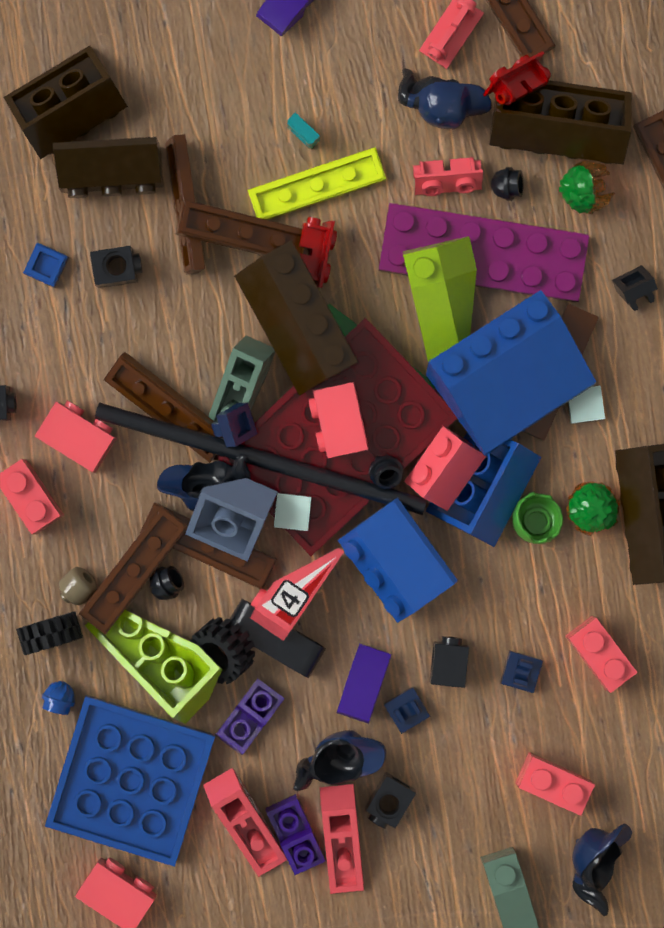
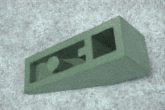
(243, 375)
(509, 889)

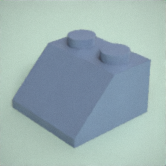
(231, 516)

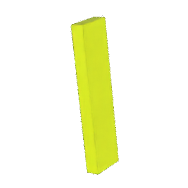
(317, 184)

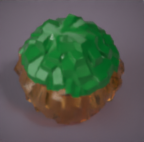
(581, 189)
(592, 507)

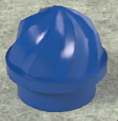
(58, 698)

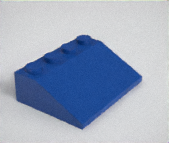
(511, 373)

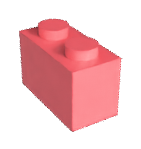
(339, 420)
(76, 436)
(445, 468)
(29, 496)
(601, 654)
(555, 784)
(116, 894)

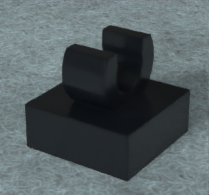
(635, 285)

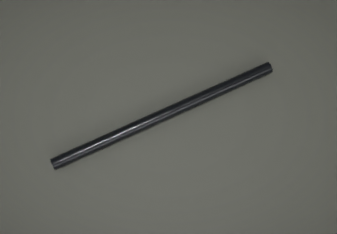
(258, 457)

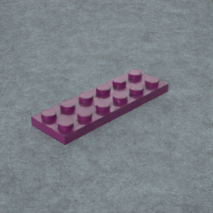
(505, 253)

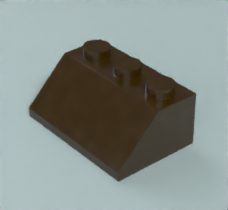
(65, 101)
(108, 166)

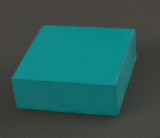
(303, 131)

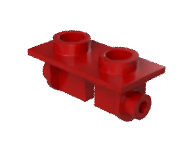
(508, 83)
(320, 241)

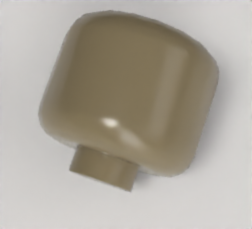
(77, 586)

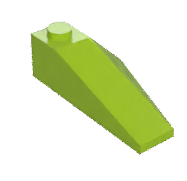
(443, 292)
(163, 663)

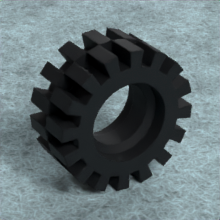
(49, 633)
(232, 642)

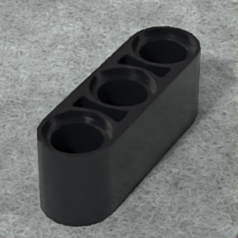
(295, 651)

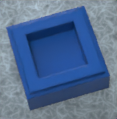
(46, 265)

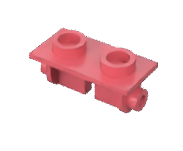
(451, 31)
(463, 177)

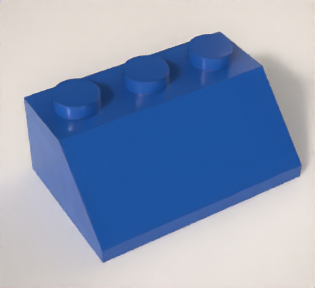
(491, 492)
(397, 560)

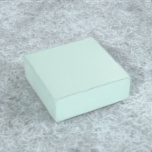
(587, 406)
(292, 511)

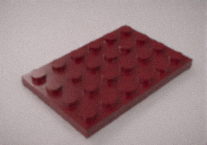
(398, 417)

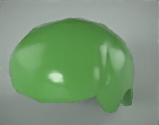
(537, 518)

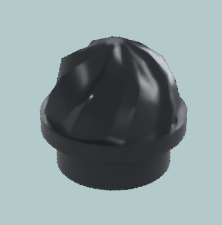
(508, 183)
(386, 471)
(166, 583)

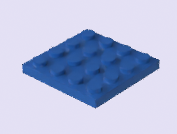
(130, 780)

